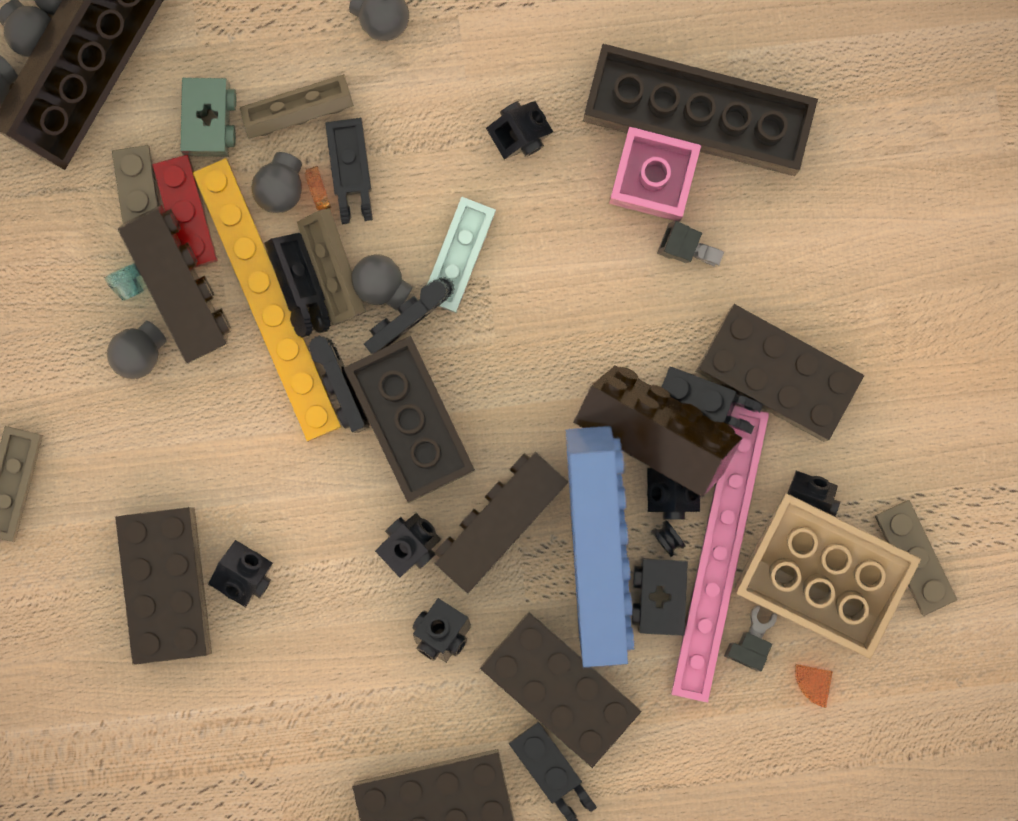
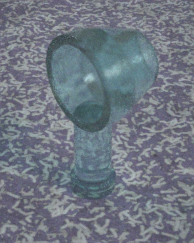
(125, 282)

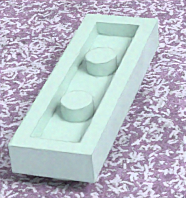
(462, 248)

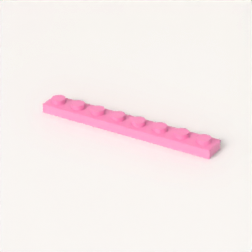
(718, 563)

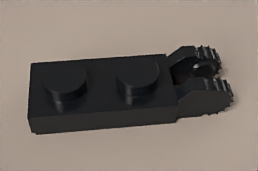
(349, 165)
(298, 284)
(411, 313)
(337, 382)
(711, 398)
(550, 769)

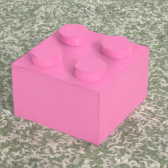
(655, 174)

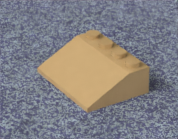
(827, 575)

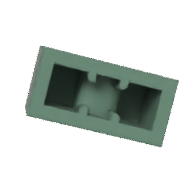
(197, 98)

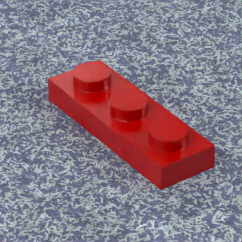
(182, 196)

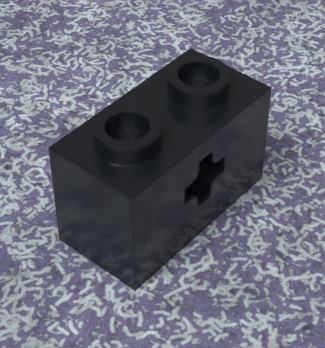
(670, 617)

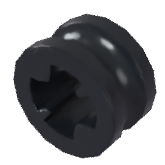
(668, 538)

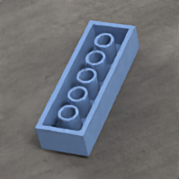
(600, 545)

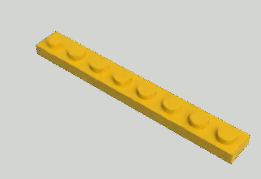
(266, 299)

